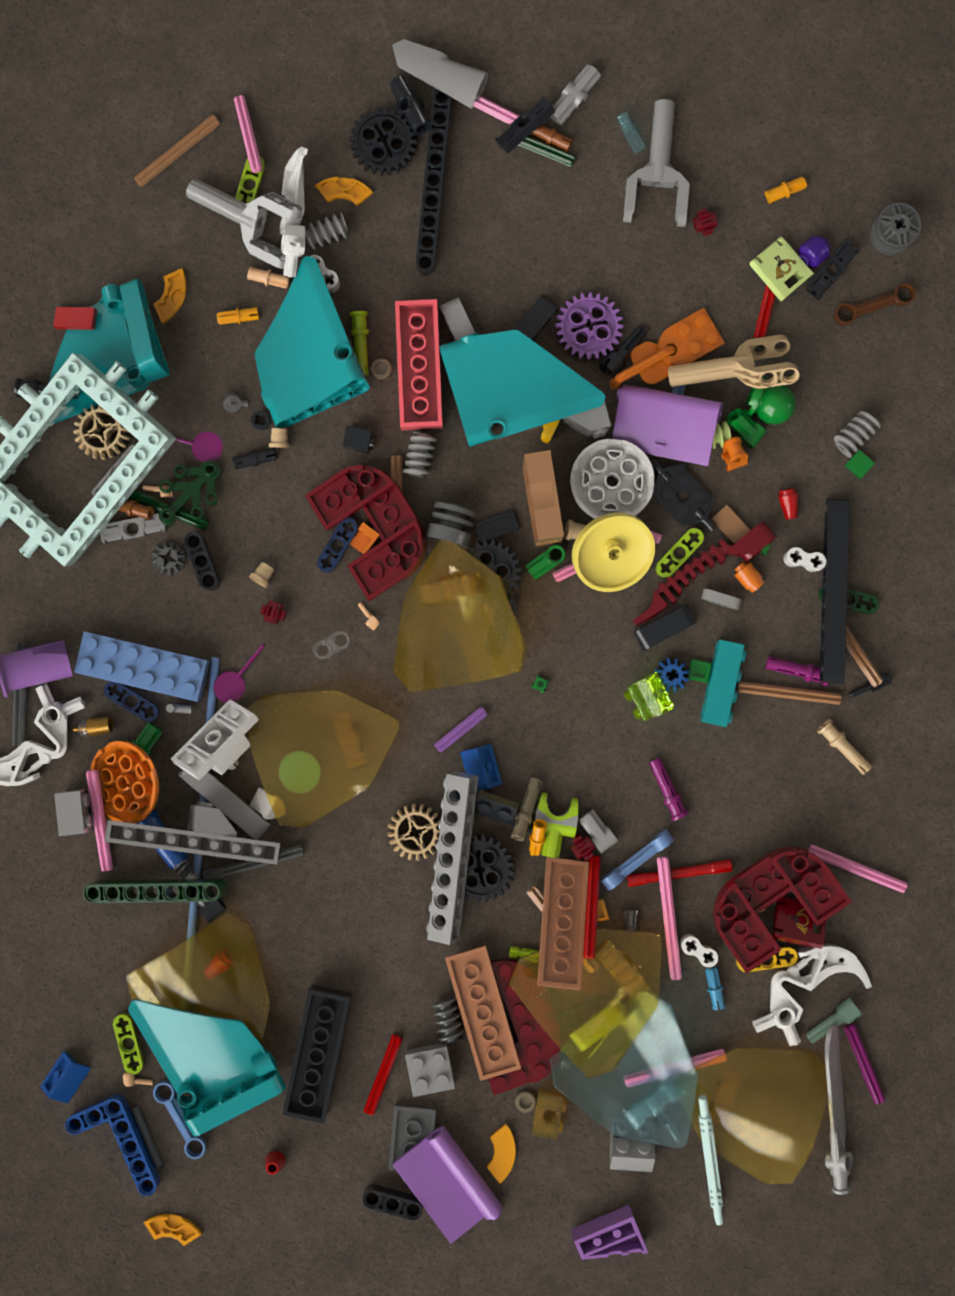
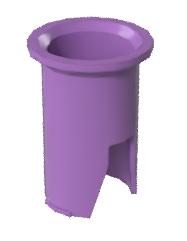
(34, 666)

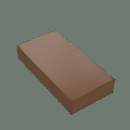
(730, 524)

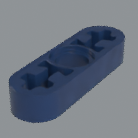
(324, 555)
(142, 714)

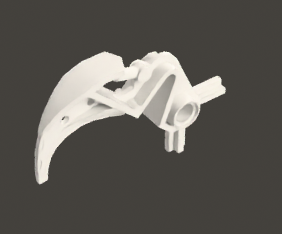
(293, 234)
(55, 730)
(781, 999)

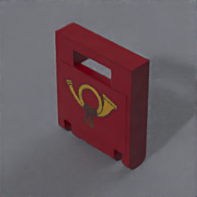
(796, 924)

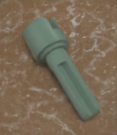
(846, 1012)

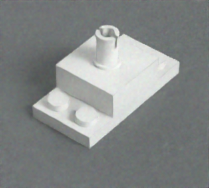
(217, 742)

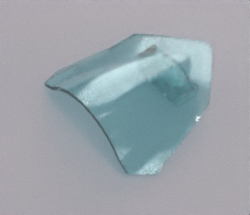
(645, 1110)

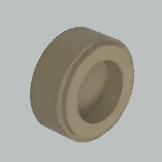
(381, 368)
(525, 1101)

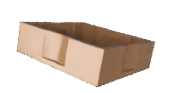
(542, 498)

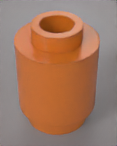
(748, 576)

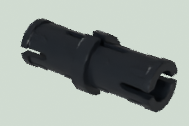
(254, 458)

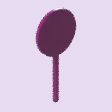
(204, 446)
(230, 684)

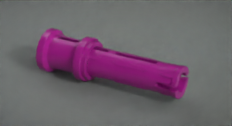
(807, 672)
(672, 799)

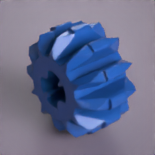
(675, 681)

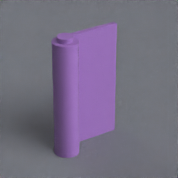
(667, 423)
(447, 1184)

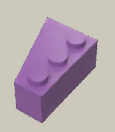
(609, 1235)

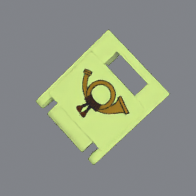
(777, 265)

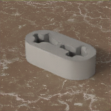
(721, 599)

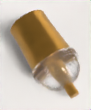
(94, 726)

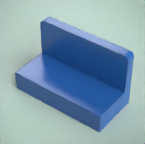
(482, 763)
(64, 1078)

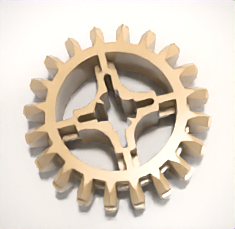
(93, 434)
(409, 815)

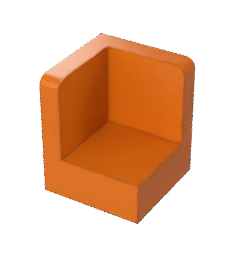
(365, 538)

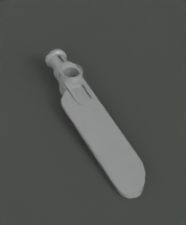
(837, 1158)

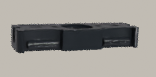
(535, 116)
(840, 259)

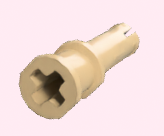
(838, 740)

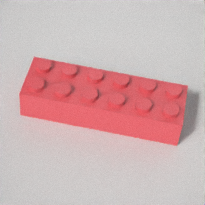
(418, 365)

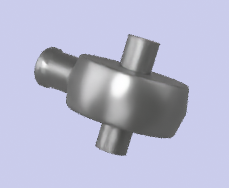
(233, 402)

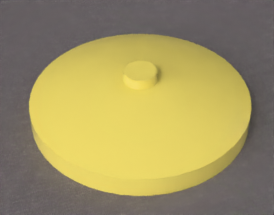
(613, 552)

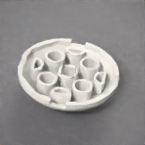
(614, 459)

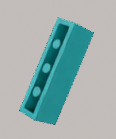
(722, 683)

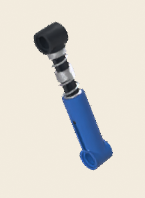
(177, 861)

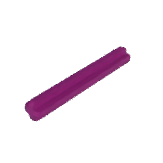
(864, 1063)

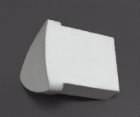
(262, 805)

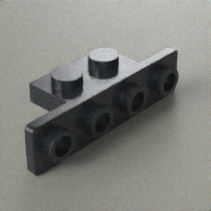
(497, 808)

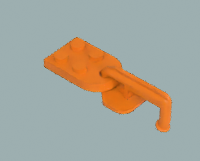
(689, 341)

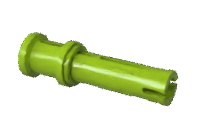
(360, 333)

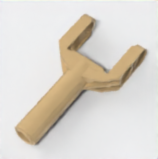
(739, 366)

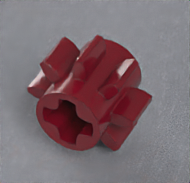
(705, 222)
(273, 612)
(582, 847)

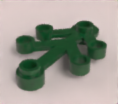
(191, 489)

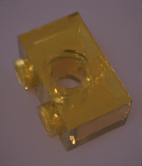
(544, 1126)

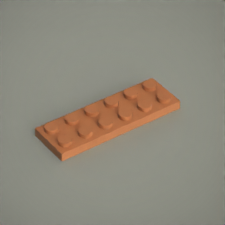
(563, 923)
(482, 1012)

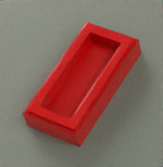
(75, 318)

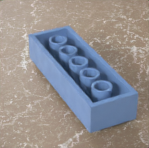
(142, 666)

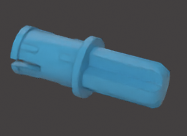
(715, 988)

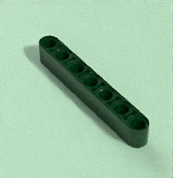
(164, 888)

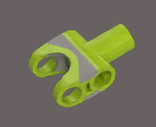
(556, 825)

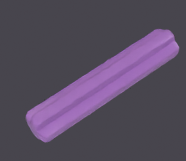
(461, 729)

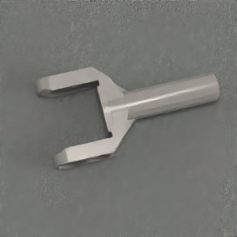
(658, 170)
(249, 216)

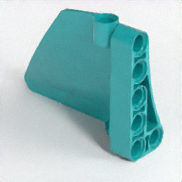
(121, 334)
(303, 352)
(513, 384)
(211, 1060)

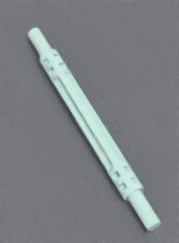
(710, 1158)

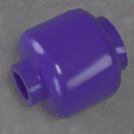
(814, 251)

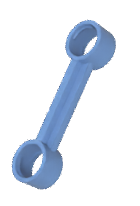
(618, 874)
(177, 1115)

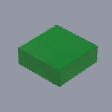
(859, 464)
(699, 670)

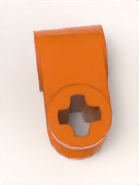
(734, 454)

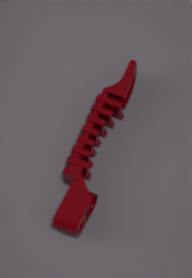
(746, 547)

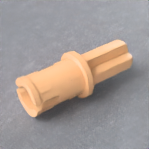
(268, 277)

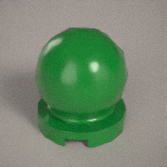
(771, 404)

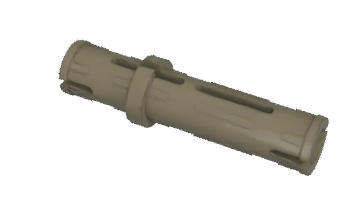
(524, 818)

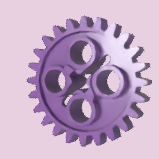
(594, 344)

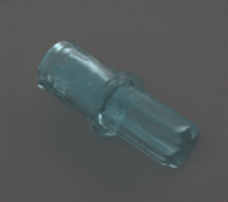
(630, 132)

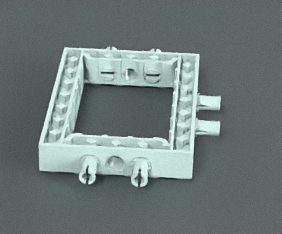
(44, 408)

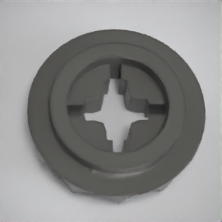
(176, 553)

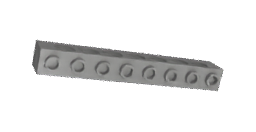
(466, 785)
(192, 842)

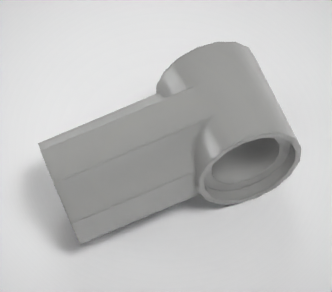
(600, 834)

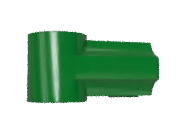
(747, 429)
(544, 563)
(148, 737)

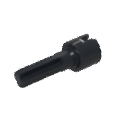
(615, 361)

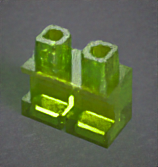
(647, 704)

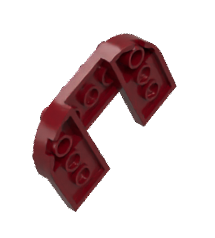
(391, 517)
(762, 885)
(534, 1043)

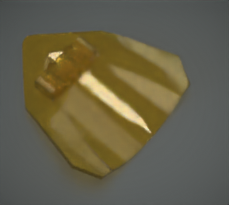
(456, 624)
(316, 751)
(209, 975)
(610, 1008)
(763, 1109)

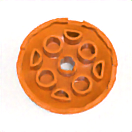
(126, 781)

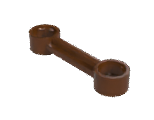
(874, 304)

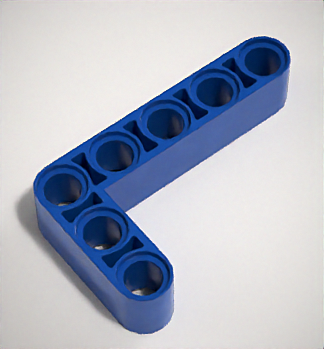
(122, 1136)

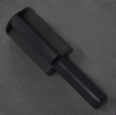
(886, 681)

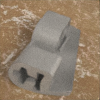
(436, 69)

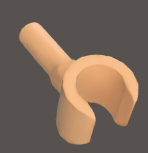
(157, 489)
(372, 622)
(129, 1080)

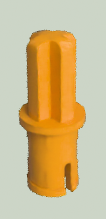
(785, 189)
(237, 316)
(537, 837)

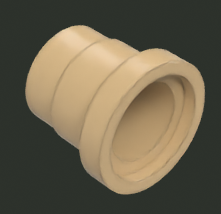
(279, 438)
(572, 529)
(262, 574)

